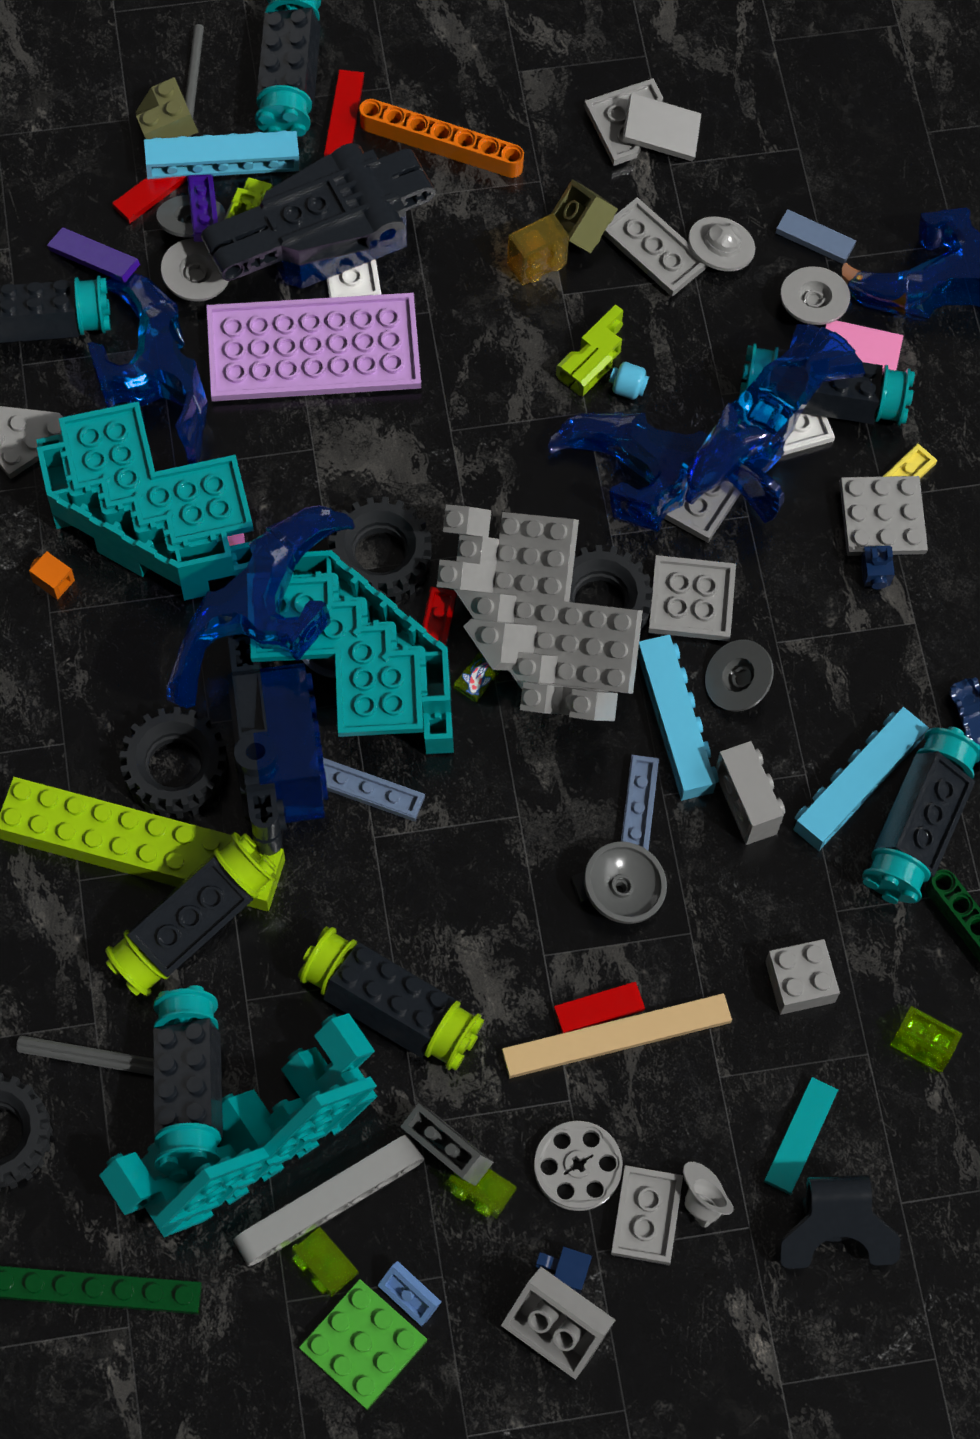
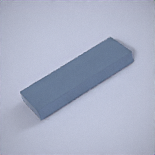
(815, 236)

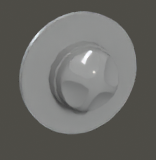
(721, 243)
(191, 271)
(815, 295)

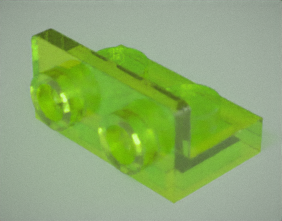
(926, 1039)
(489, 1194)
(324, 1262)

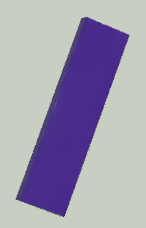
(202, 203)
(93, 255)

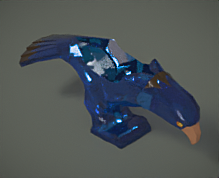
(935, 283)

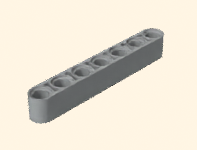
(328, 1200)

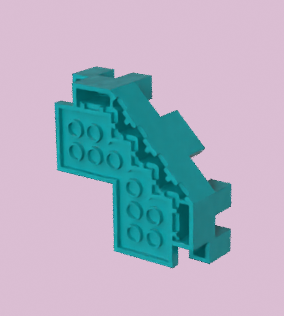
(144, 519)
(381, 655)
(252, 1137)

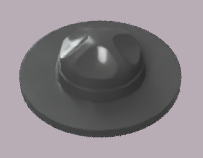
(175, 216)
(739, 675)

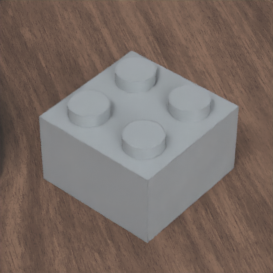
(802, 976)

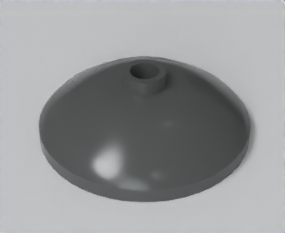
(633, 870)

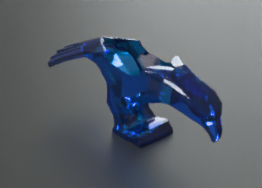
(158, 365)
(769, 408)
(662, 461)
(254, 597)

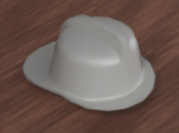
(705, 1194)

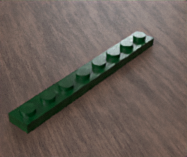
(100, 1290)

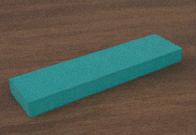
(801, 1136)

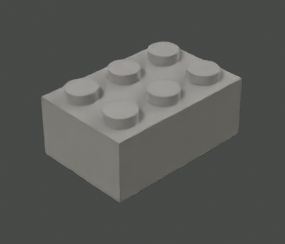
(749, 792)
(558, 1322)

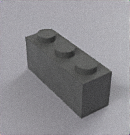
(447, 1144)

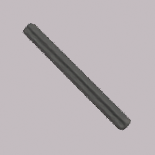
(85, 1055)

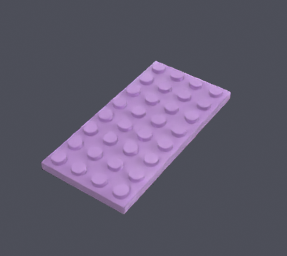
(313, 347)

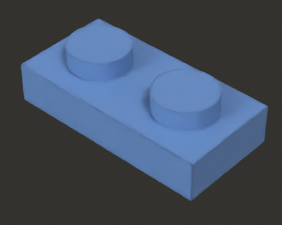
(409, 1293)

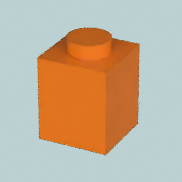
(51, 574)

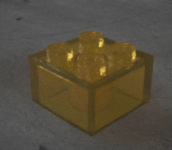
(538, 249)

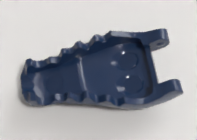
(967, 699)

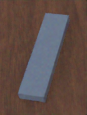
(372, 790)
(640, 800)

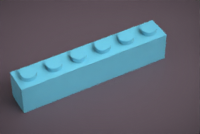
(222, 154)
(676, 717)
(860, 778)

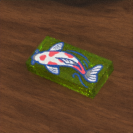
(476, 678)

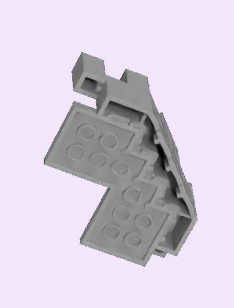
(523, 618)

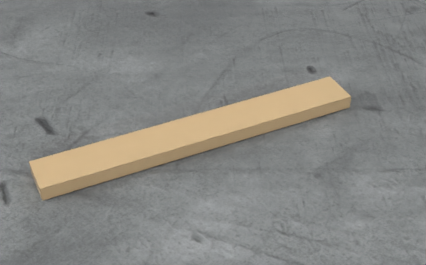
(616, 1035)

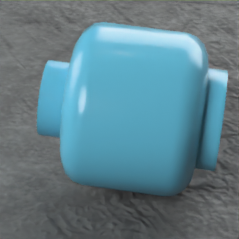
(629, 380)

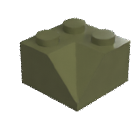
(165, 112)
(583, 215)

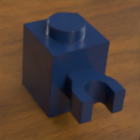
(877, 566)
(569, 1269)

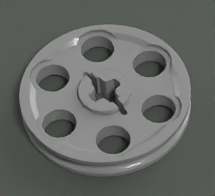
(578, 1180)

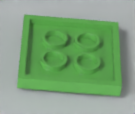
(363, 1344)

